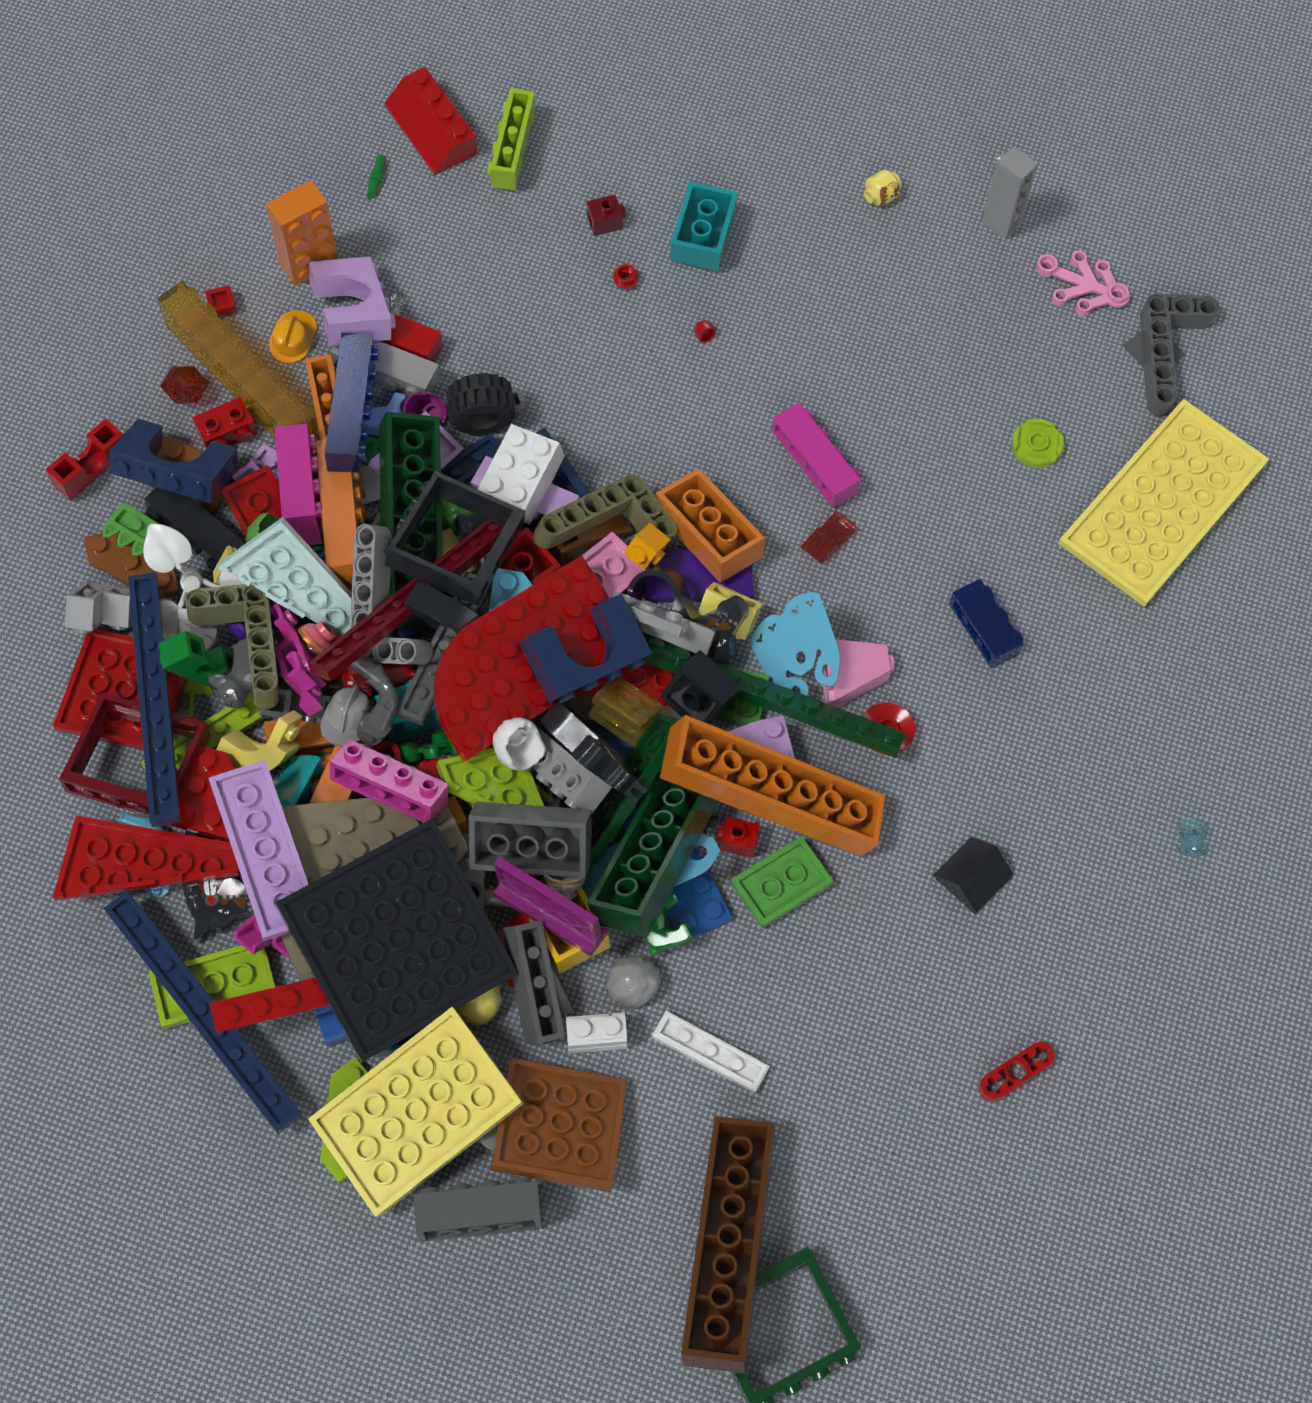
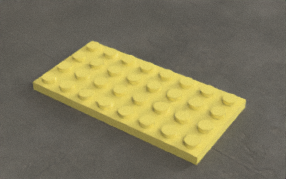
(1163, 502)

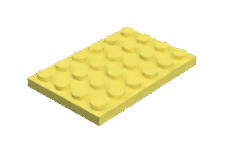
(415, 1112)

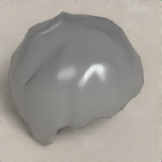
(633, 981)

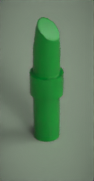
(376, 176)

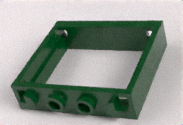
(819, 1368)

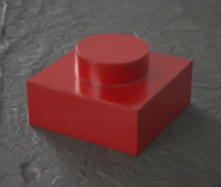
(221, 300)

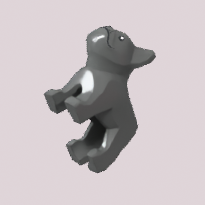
(237, 684)

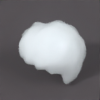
(518, 744)

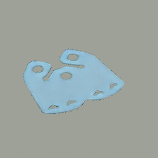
(796, 633)

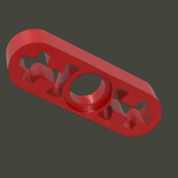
(994, 1076)

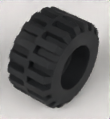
(480, 403)

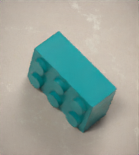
(703, 226)

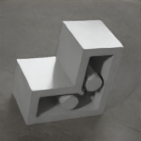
(96, 605)

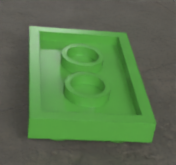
(781, 882)

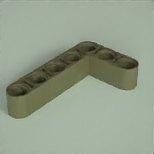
(623, 495)
(245, 605)

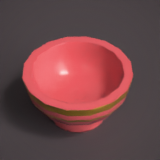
(317, 636)

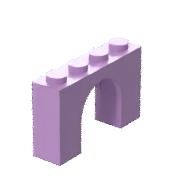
(356, 279)

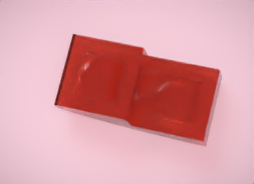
(829, 537)

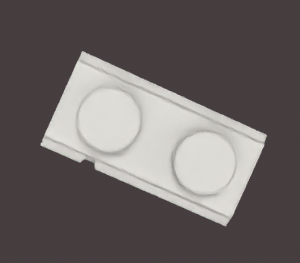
(596, 1033)

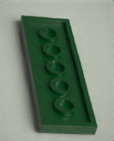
(645, 763)

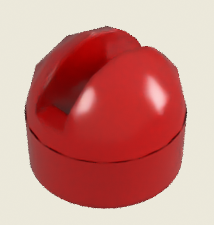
(704, 331)

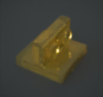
(624, 710)

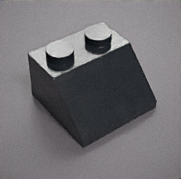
(700, 689)

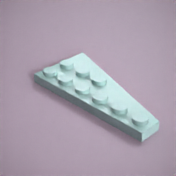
(292, 576)

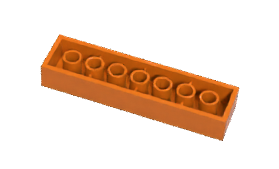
(772, 786)

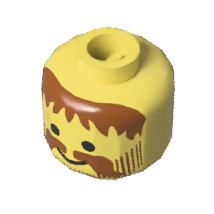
(882, 188)

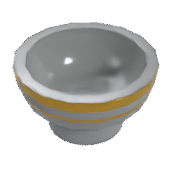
(564, 885)

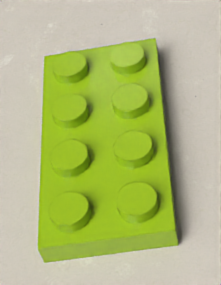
(222, 976)

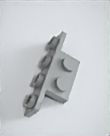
(669, 625)

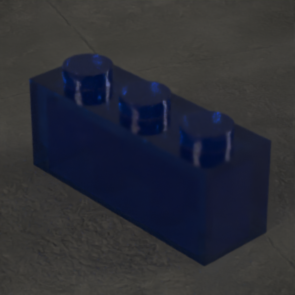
(986, 623)

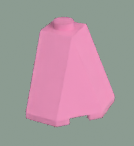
(860, 670)

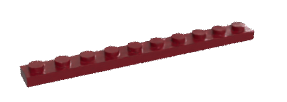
(393, 612)

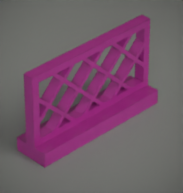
(542, 903)

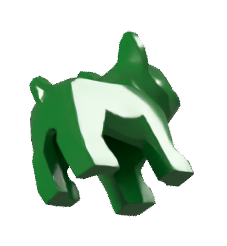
(663, 938)

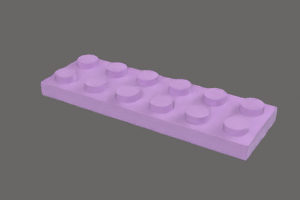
(259, 841)

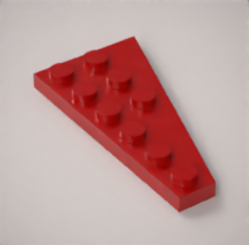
(125, 857)

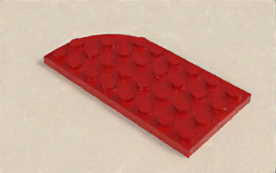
(484, 670)

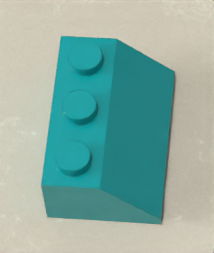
(297, 779)

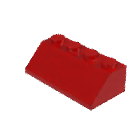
(431, 121)

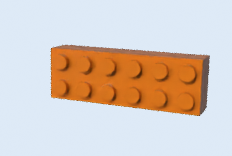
(341, 515)

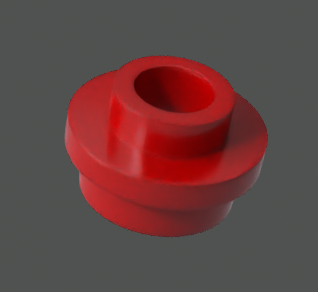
(625, 270)

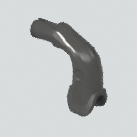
(377, 723)

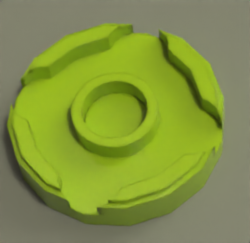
(1037, 443)

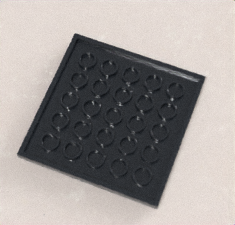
(396, 939)

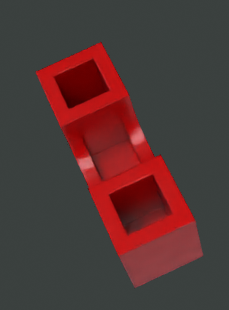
(75, 474)

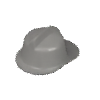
(344, 715)

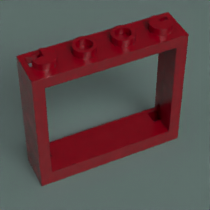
(78, 784)

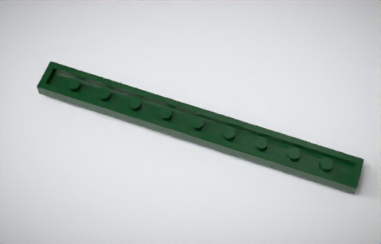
(789, 703)

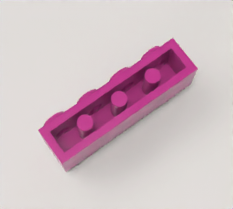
(816, 454)
(388, 781)

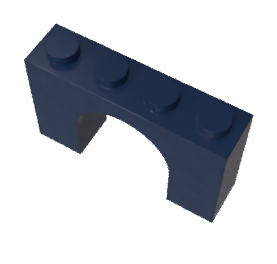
(200, 478)
(562, 676)

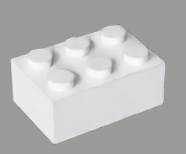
(523, 470)

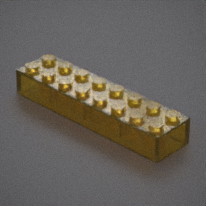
(232, 361)

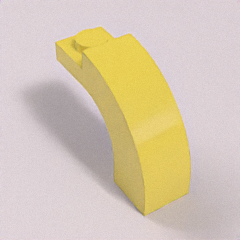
(276, 751)

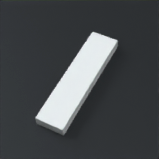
(710, 1051)

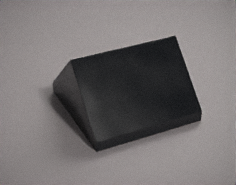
(974, 873)

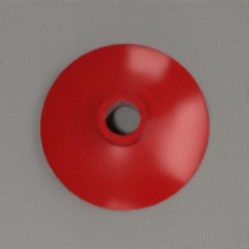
(893, 716)

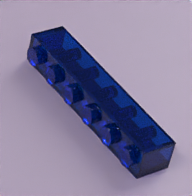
(351, 403)

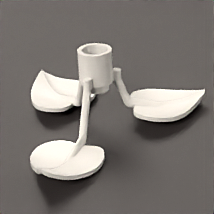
(163, 551)

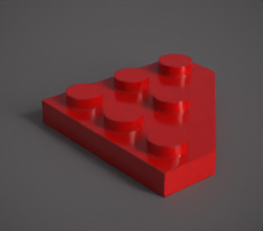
(196, 799)

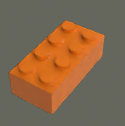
(301, 230)
(711, 525)

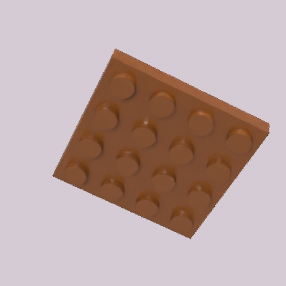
(564, 1127)

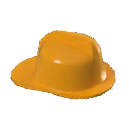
(292, 336)

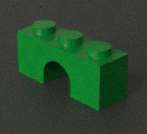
(187, 657)

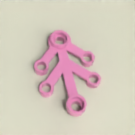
(1085, 284)

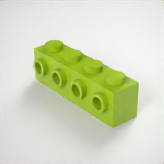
(512, 139)

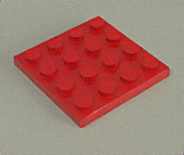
(109, 667)

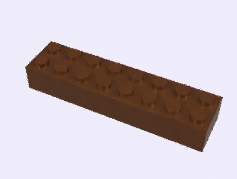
(728, 1245)

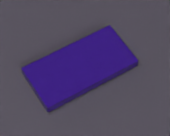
(695, 577)

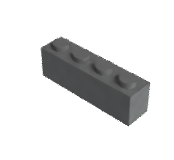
(534, 983)

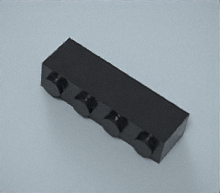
(185, 515)

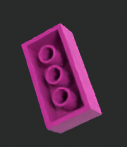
(299, 481)

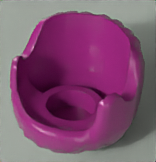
(420, 402)

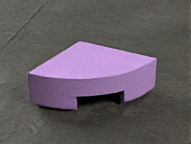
(266, 456)

